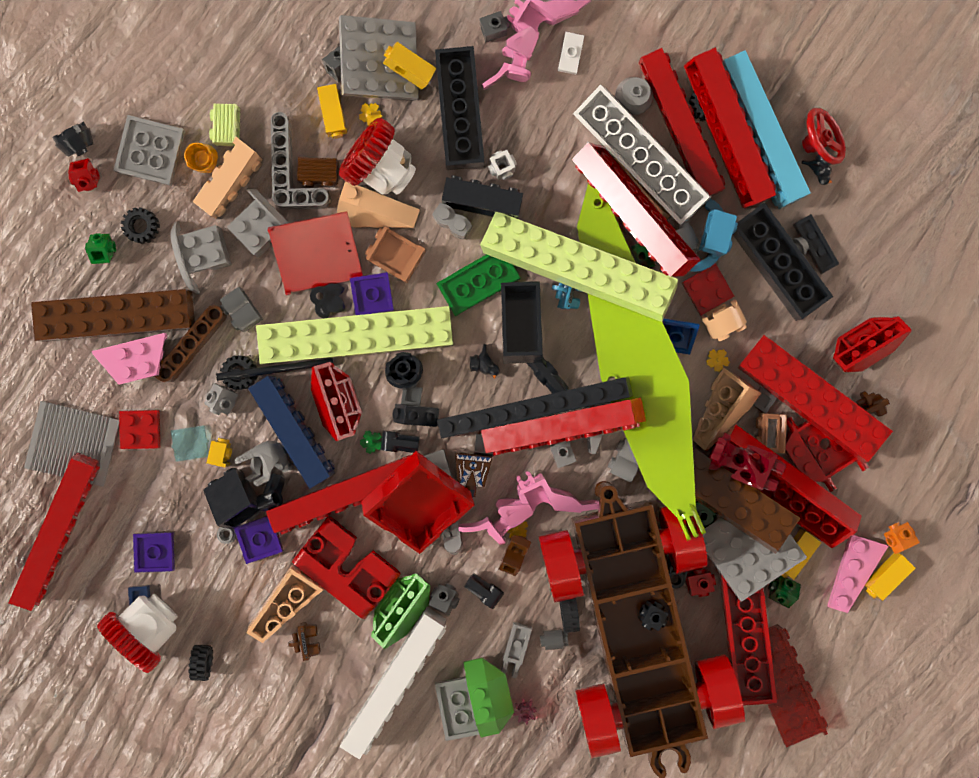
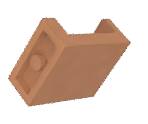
(395, 254)

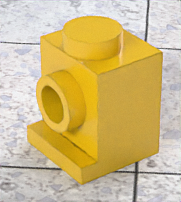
(219, 452)

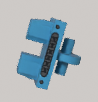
(565, 296)

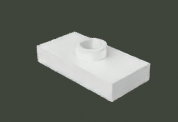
(571, 53)

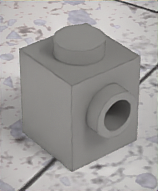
(562, 454)

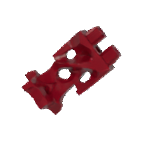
(760, 469)

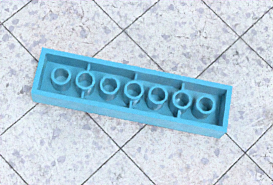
(766, 132)

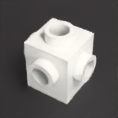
(502, 158)

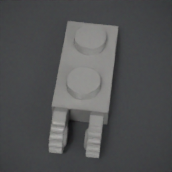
(516, 647)

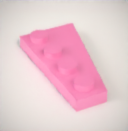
(854, 571)

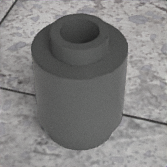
(554, 639)

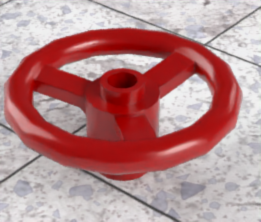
(821, 137)

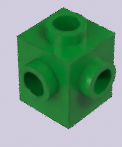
(100, 248)

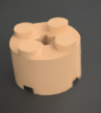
(724, 320)

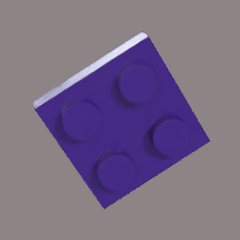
(372, 294)
(258, 540)
(153, 552)

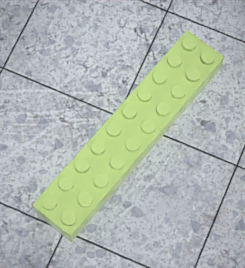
(579, 266)
(354, 335)

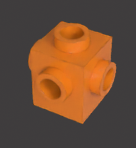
(901, 537)

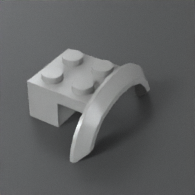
(253, 222)
(199, 252)

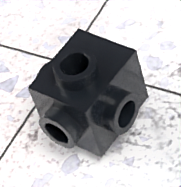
(646, 613)

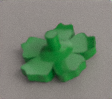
(371, 441)

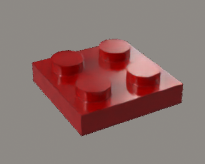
(708, 289)
(139, 429)

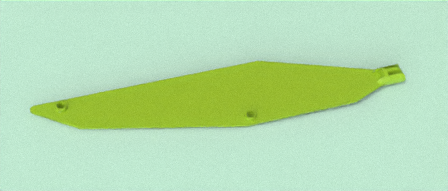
(643, 350)

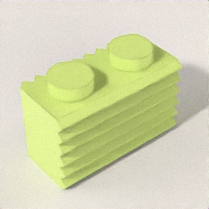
(225, 124)

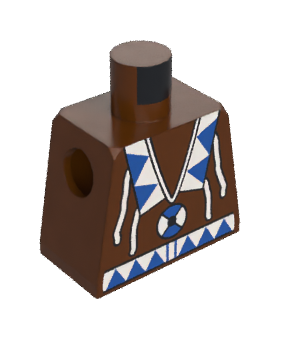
(472, 470)

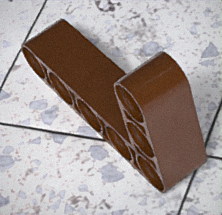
(182, 346)

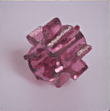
(526, 716)

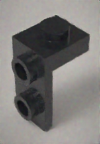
(415, 415)

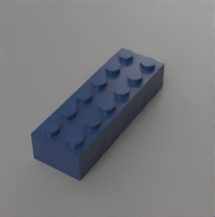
(292, 431)

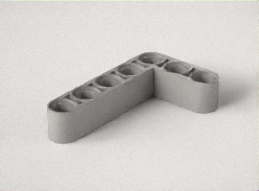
(287, 170)

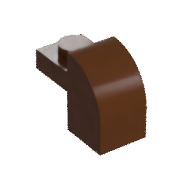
(514, 555)

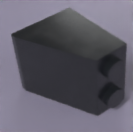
(231, 499)

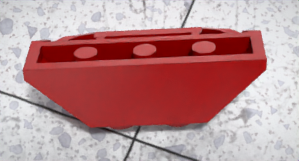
(870, 342)
(335, 400)

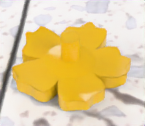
(369, 114)
(717, 359)
(520, 529)

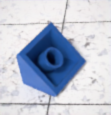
(681, 334)

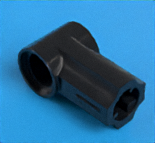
(397, 442)
(272, 493)
(488, 593)

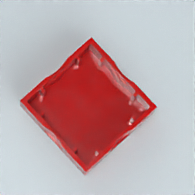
(417, 502)

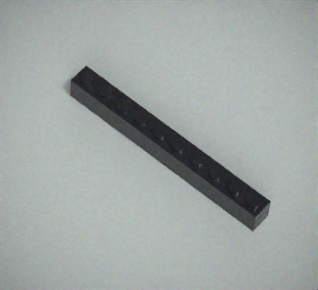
(535, 407)

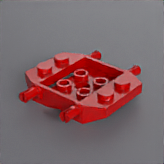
(830, 460)

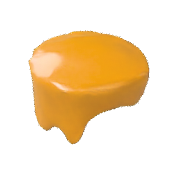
(201, 157)

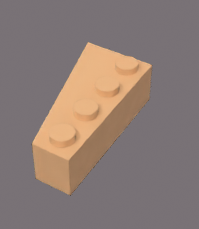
(228, 179)
(286, 600)

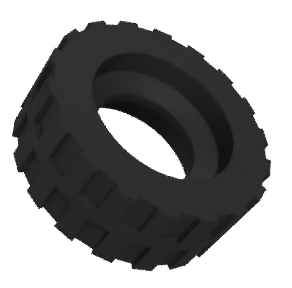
(570, 615)

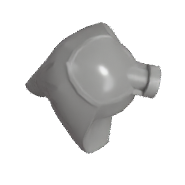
(270, 455)

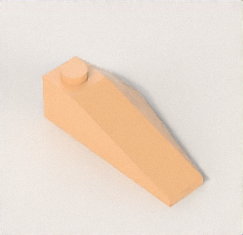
(727, 404)

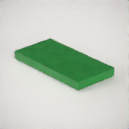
(476, 282)

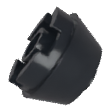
(74, 140)
(404, 371)

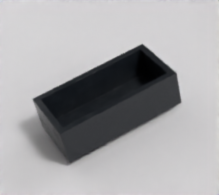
(480, 198)
(521, 322)

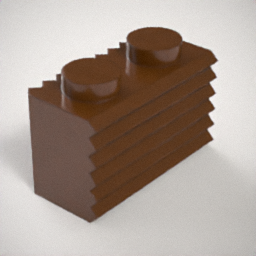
(318, 171)

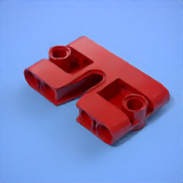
(351, 587)

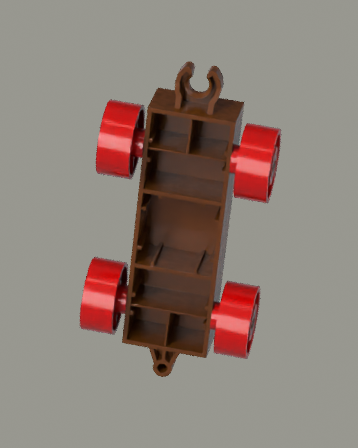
(647, 669)

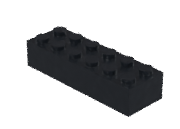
(459, 108)
(781, 263)

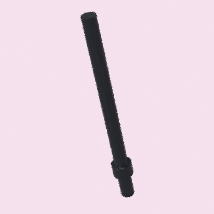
(237, 374)

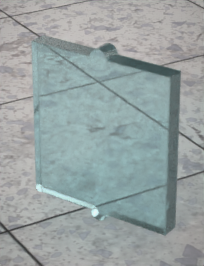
(189, 443)

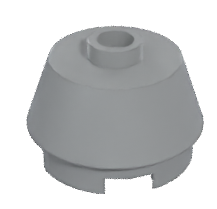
(634, 95)

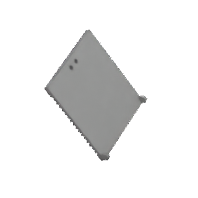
(63, 433)

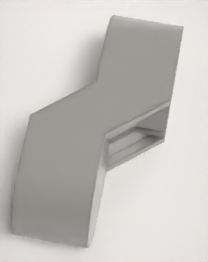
(453, 543)

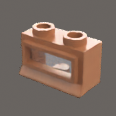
(772, 431)

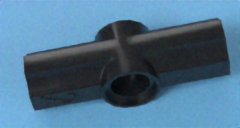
(548, 376)

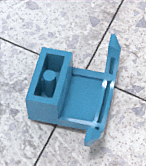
(716, 235)

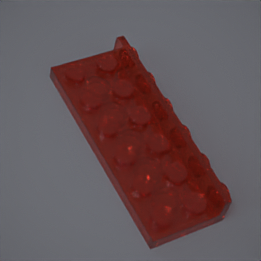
(796, 710)

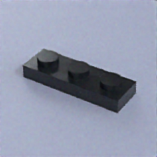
(818, 246)

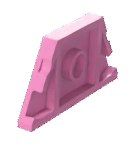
(133, 359)

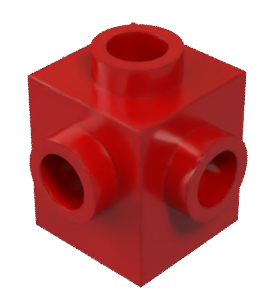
(83, 175)
(700, 582)

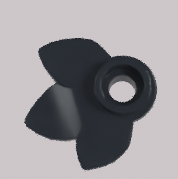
(330, 302)

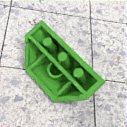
(400, 609)
(488, 696)

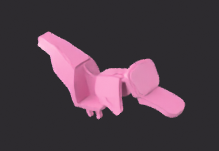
(526, 24)
(516, 511)

